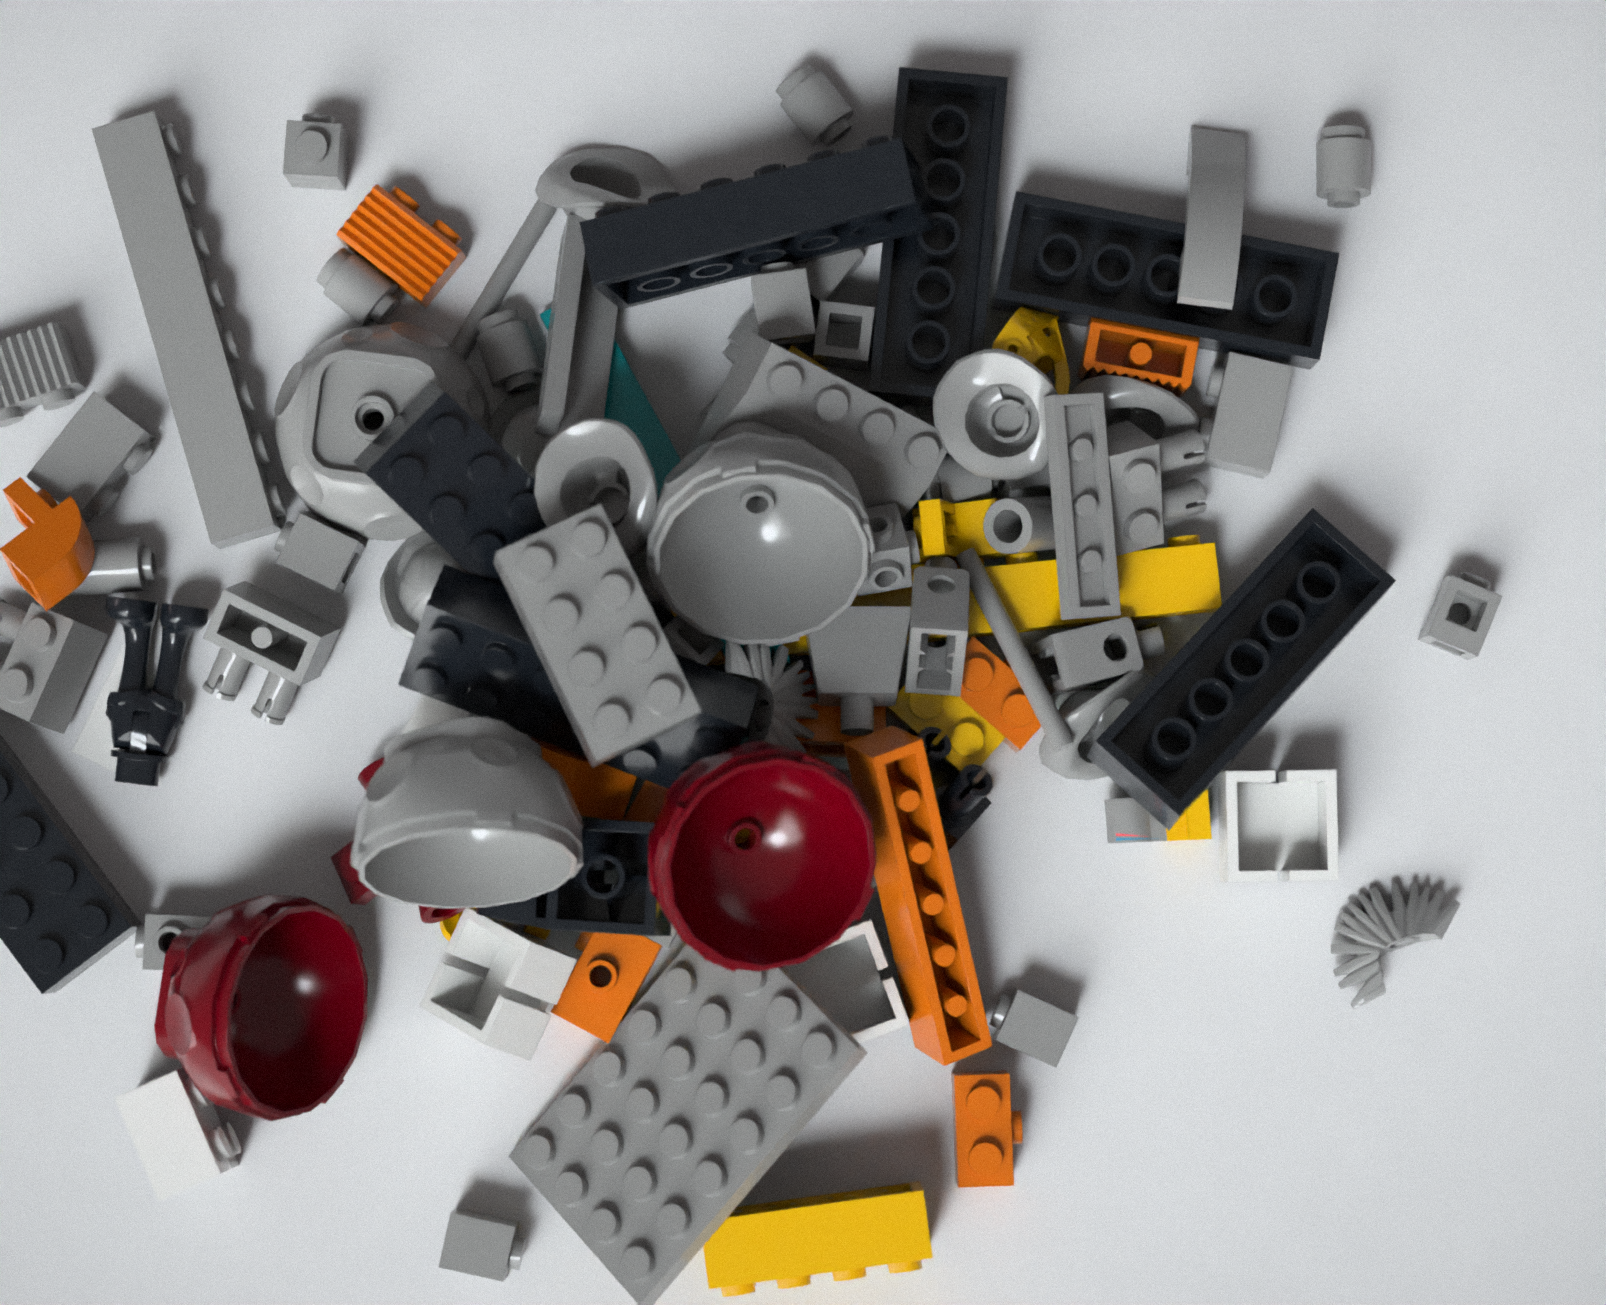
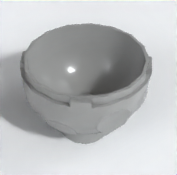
(325, 412)
(764, 562)
(466, 819)

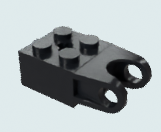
(586, 900)

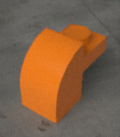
(54, 548)

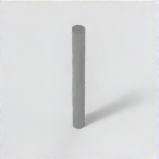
(503, 276)
(1015, 651)

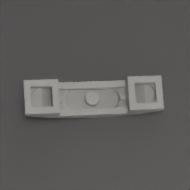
(1212, 218)

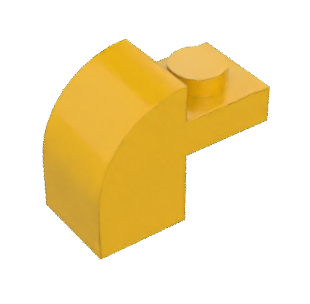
(952, 528)

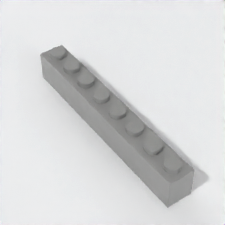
(188, 329)

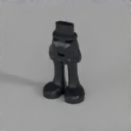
(142, 716)

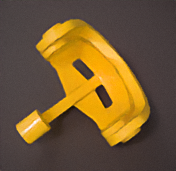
(1027, 337)

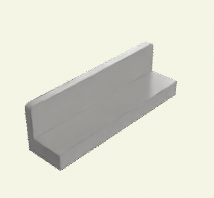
(577, 341)
(1082, 505)

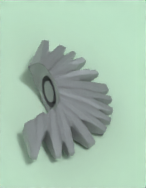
(779, 694)
(1384, 932)

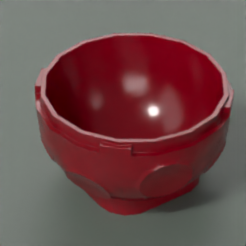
(786, 885)
(265, 1005)

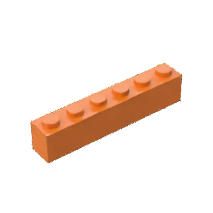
(919, 895)

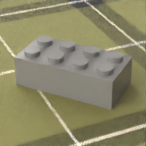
(596, 635)

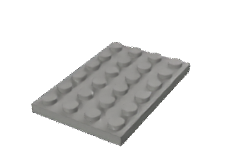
(684, 1114)

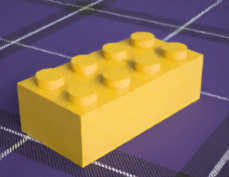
(819, 1236)

